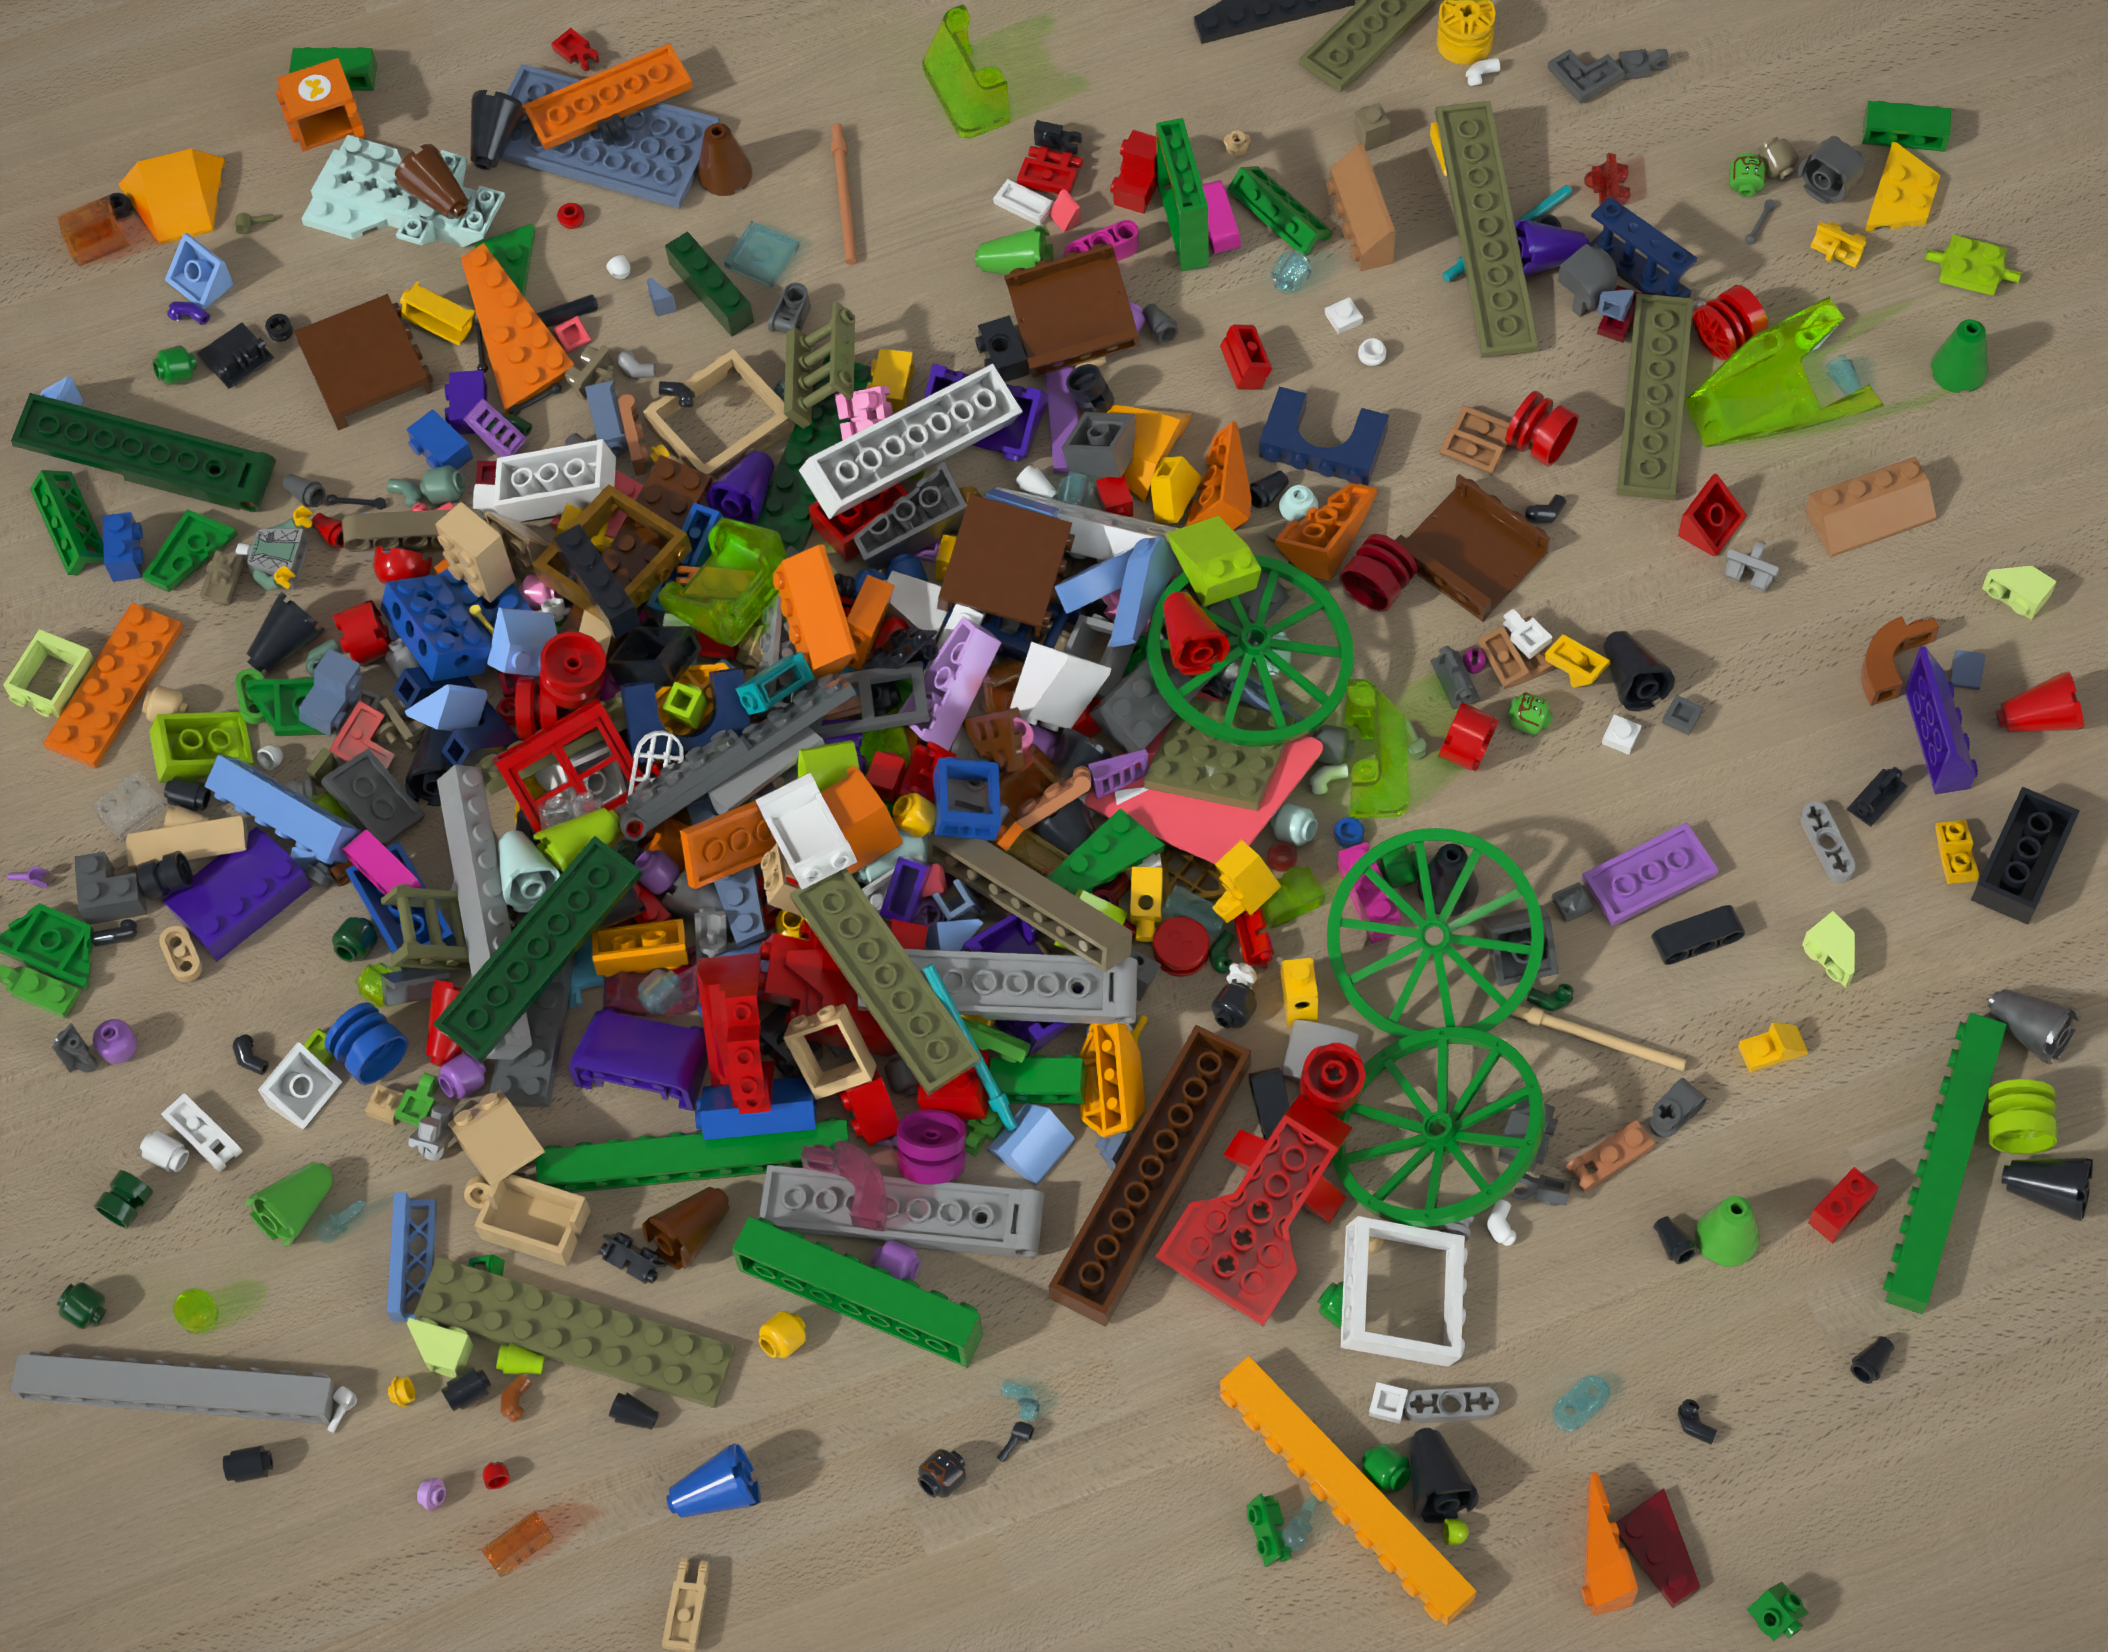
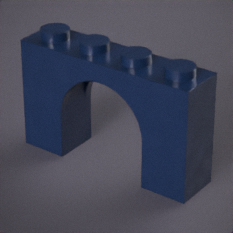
(1348, 461)
(643, 718)
(464, 745)

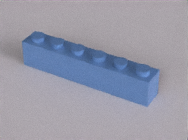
(281, 808)

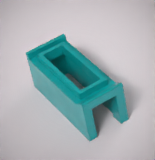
(753, 694)

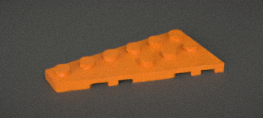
(518, 343)

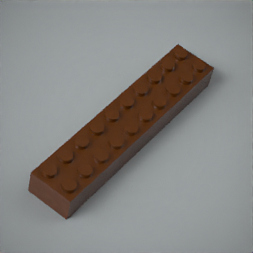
(1150, 1175)

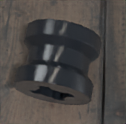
(612, 129)

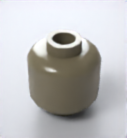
(1778, 158)

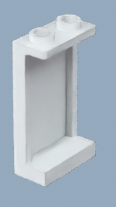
(806, 831)

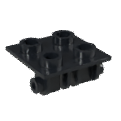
(235, 355)
(902, 647)

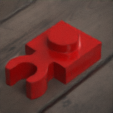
(575, 47)

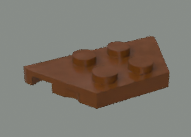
(996, 739)

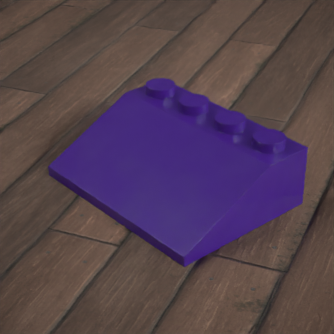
(1939, 726)
(238, 894)

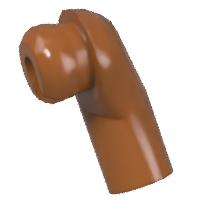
(510, 1398)

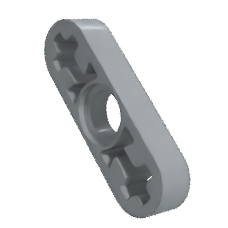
(1826, 855)
(1475, 1413)

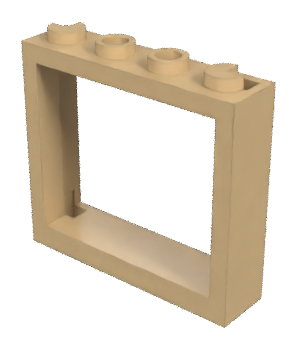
(758, 440)

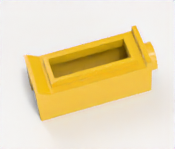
(437, 314)

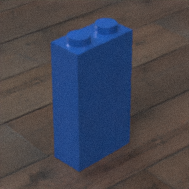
(791, 1110)

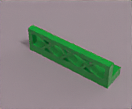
(1278, 209)
(61, 518)

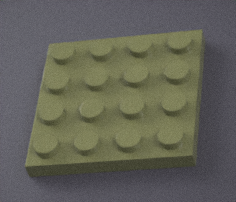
(1213, 769)

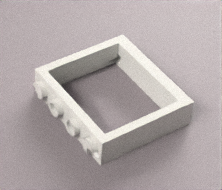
(1355, 1291)

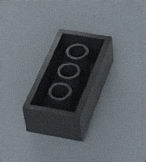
(2025, 855)

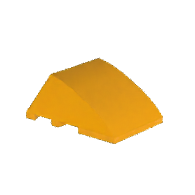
(176, 193)
(1153, 440)

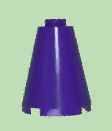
(1545, 245)
(742, 489)

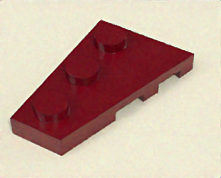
(1659, 1549)

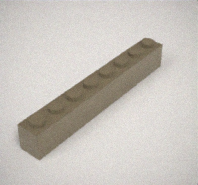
(1033, 899)

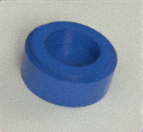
(1348, 832)

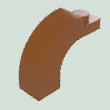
(1878, 672)

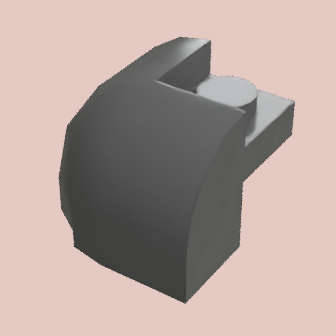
(1587, 276)

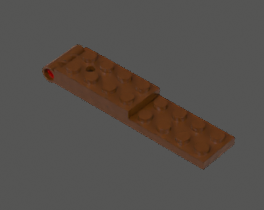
(669, 494)

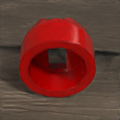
(495, 1475)

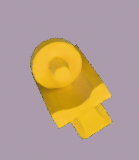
(1838, 244)

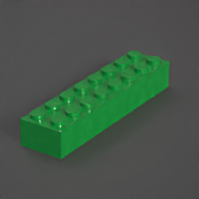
(858, 1290)

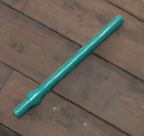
(1531, 215)
(997, 1099)

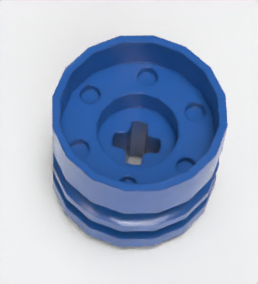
(366, 1043)

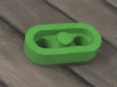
(245, 701)

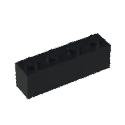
(597, 581)

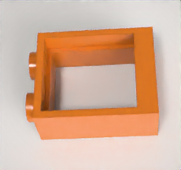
(867, 617)

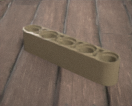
(393, 530)

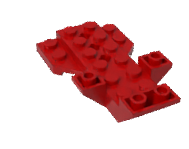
(1283, 1178)

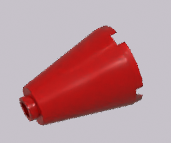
(1192, 635)
(2043, 707)
(439, 1046)

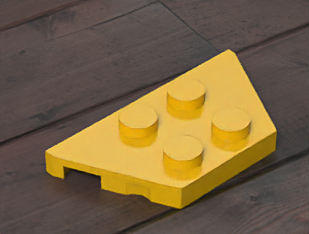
(1903, 191)

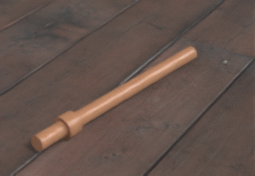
(840, 151)

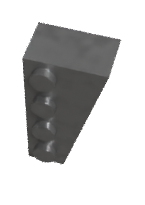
(914, 521)

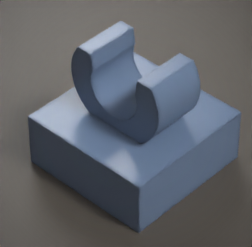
(1113, 1148)

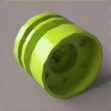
(2022, 1116)

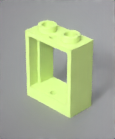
(59, 648)

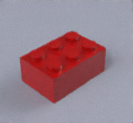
(843, 527)

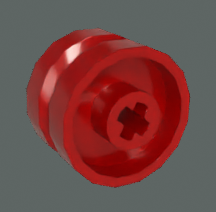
(572, 669)
(533, 709)

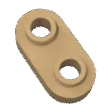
(182, 955)

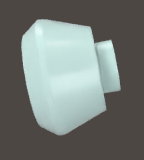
(1297, 502)

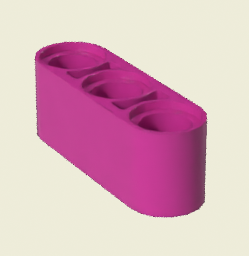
(1222, 227)
(1113, 234)
(378, 863)

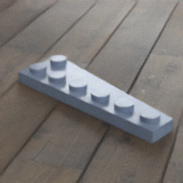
(737, 891)

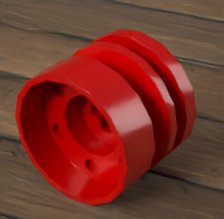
(1729, 321)
(1541, 427)

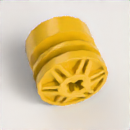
(1465, 30)

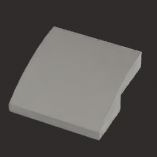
(1306, 1037)

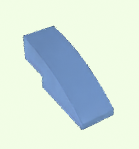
(1093, 582)

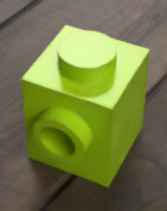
(686, 704)

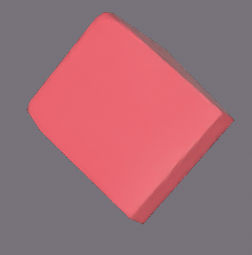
(1065, 211)
(571, 334)
(935, 882)

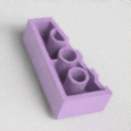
(954, 681)

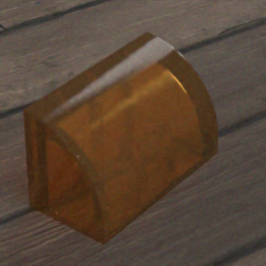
(517, 1543)

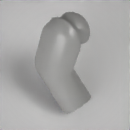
(633, 368)

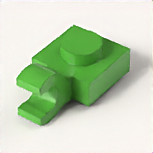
(418, 1103)
(981, 1130)

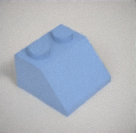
(519, 640)

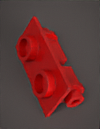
(1255, 947)

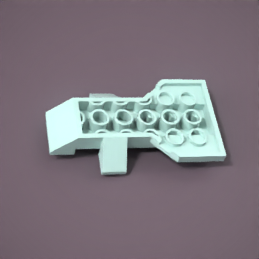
(360, 194)

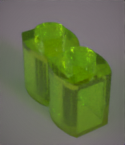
(1295, 898)

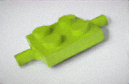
(1973, 265)

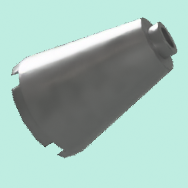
(688, 900)
(2035, 1022)

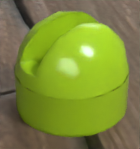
(1454, 1531)

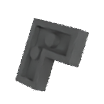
(1585, 80)

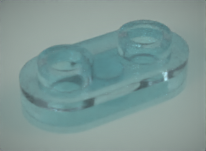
(1582, 1402)

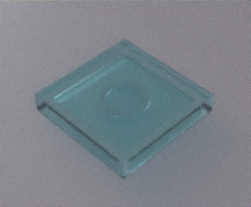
(761, 254)

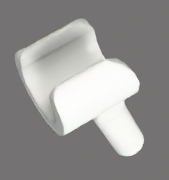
(346, 1401)

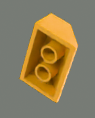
(639, 947)

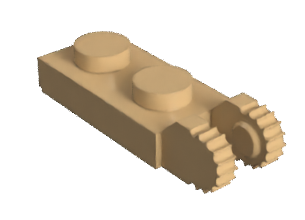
(686, 1609)

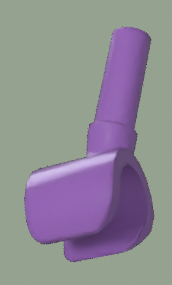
(33, 876)

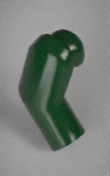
(1218, 952)
(1553, 1000)

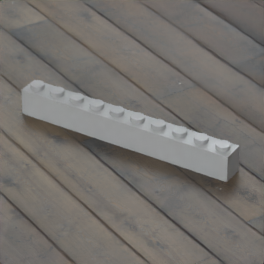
(478, 881)
(174, 1388)

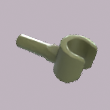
(244, 221)

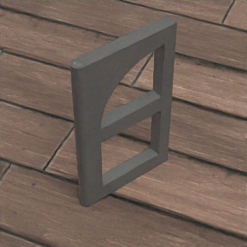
(863, 680)

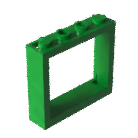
(1186, 201)

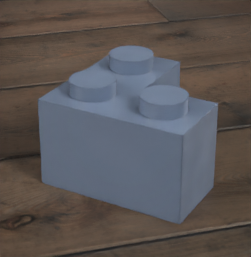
(334, 691)

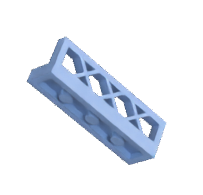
(400, 1252)

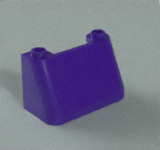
(1017, 437)
(1018, 937)
(641, 1056)

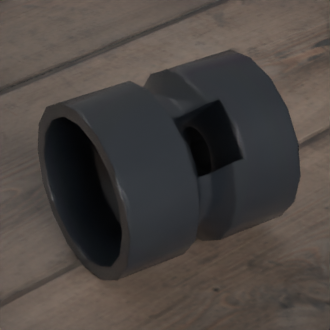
(1090, 389)
(160, 877)

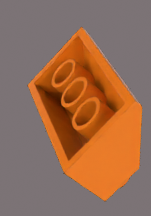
(814, 611)

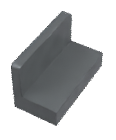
(410, 985)

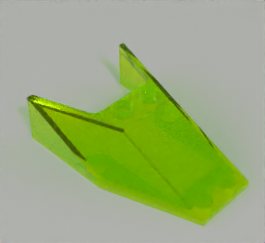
(1765, 387)

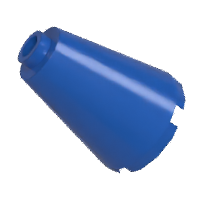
(716, 1485)

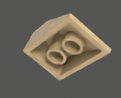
(495, 1137)

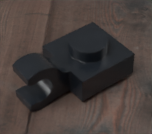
(1053, 136)

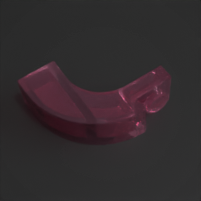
(622, 993)
(853, 1164)

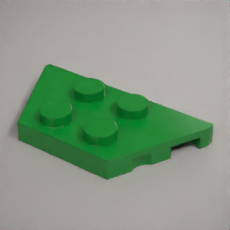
(513, 253)
(280, 702)
(51, 944)

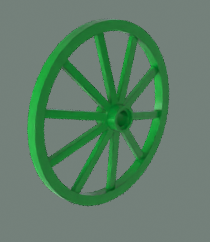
(1256, 654)
(1418, 837)
(1439, 1122)

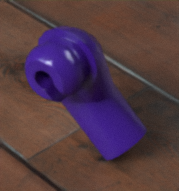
(191, 309)

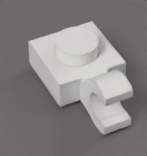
(1527, 636)

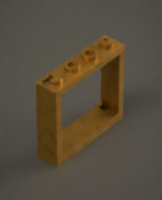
(592, 519)

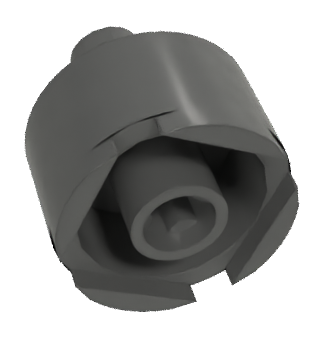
(1831, 170)

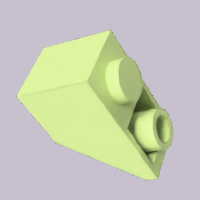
(2020, 588)
(1833, 946)
(442, 1349)

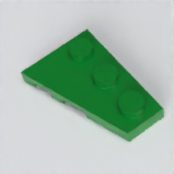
(187, 549)

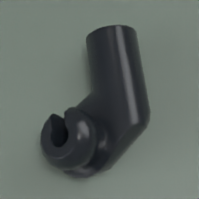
(1692, 1424)

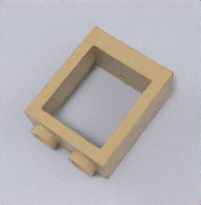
(775, 883)
(841, 1077)

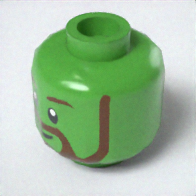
(1747, 174)
(1529, 713)

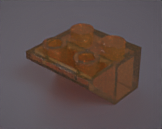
(92, 231)

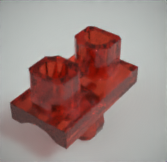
(1605, 180)

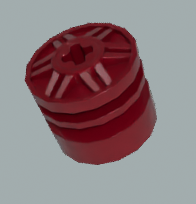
(1378, 572)

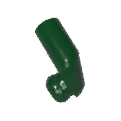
(521, 424)

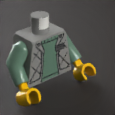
(278, 552)

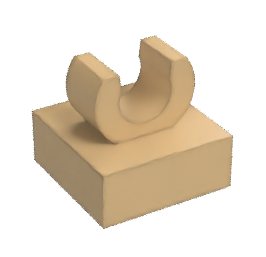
(384, 1104)

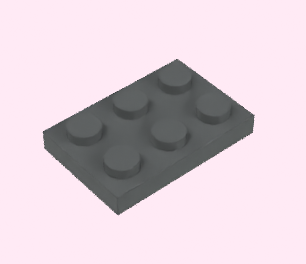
(373, 797)

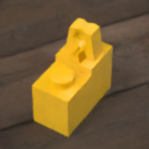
(1246, 882)

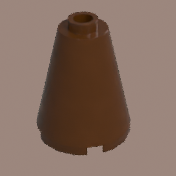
(722, 162)
(431, 182)
(686, 1226)

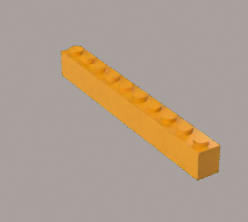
(1347, 1491)

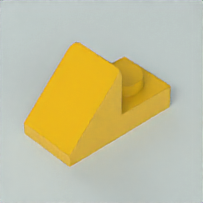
(1577, 660)
(1776, 1046)

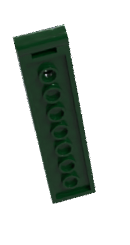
(145, 453)

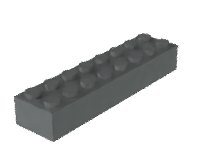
(1135, 708)

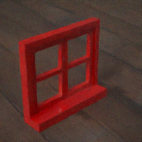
(551, 740)

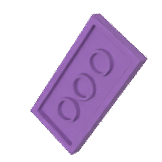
(1649, 874)

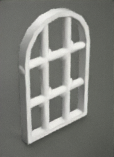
(651, 756)

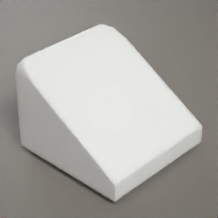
(484, 498)

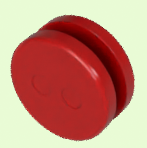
(1181, 946)

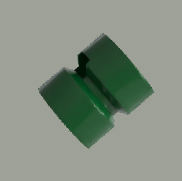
(123, 1199)

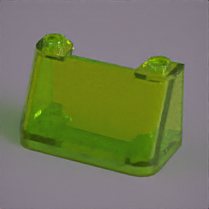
(970, 97)
(731, 584)
(1380, 783)

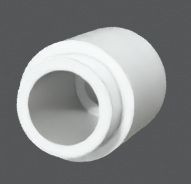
(164, 1151)

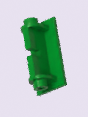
(1264, 1515)

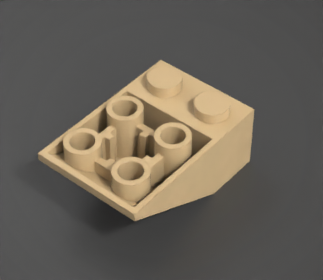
(521, 543)

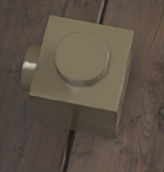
(1372, 126)

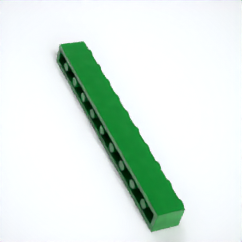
(678, 1158)
(1945, 1163)

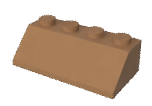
(1362, 210)
(1871, 507)

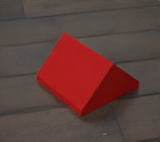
(1711, 517)

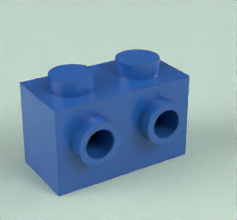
(122, 546)

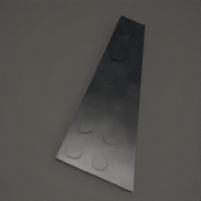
(1244, 16)

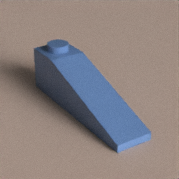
(1143, 584)

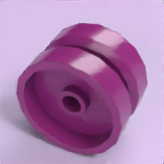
(931, 1146)

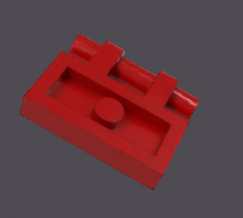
(1049, 176)

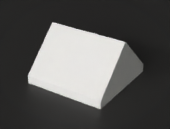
(299, 1086)

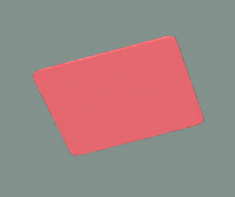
(1202, 825)

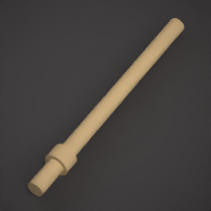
(1537, 1017)

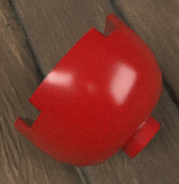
(400, 565)

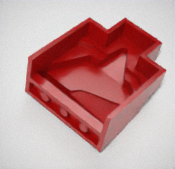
(808, 979)
(733, 1029)

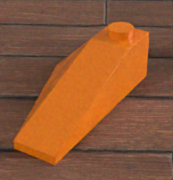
(1225, 483)
(1326, 534)
(1608, 1570)

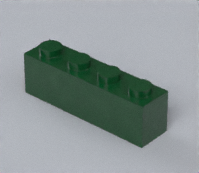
(709, 283)

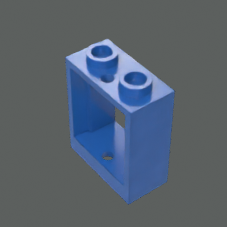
(966, 824)

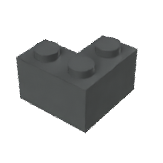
(103, 895)
(1517, 1128)

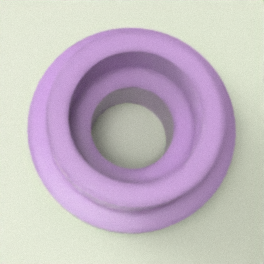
(431, 1493)

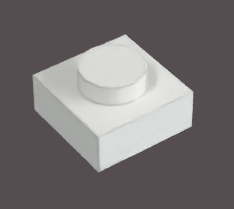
(1344, 315)
(1621, 734)
(1388, 1403)

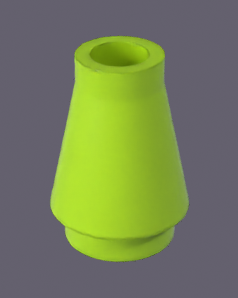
(518, 1360)

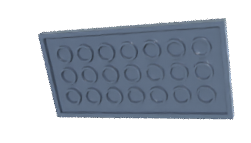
(651, 164)

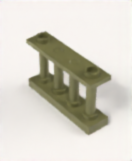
(801, 358)
(426, 956)

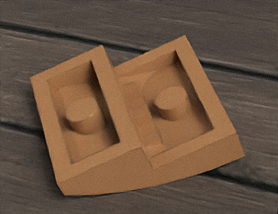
(1476, 440)
(1509, 661)

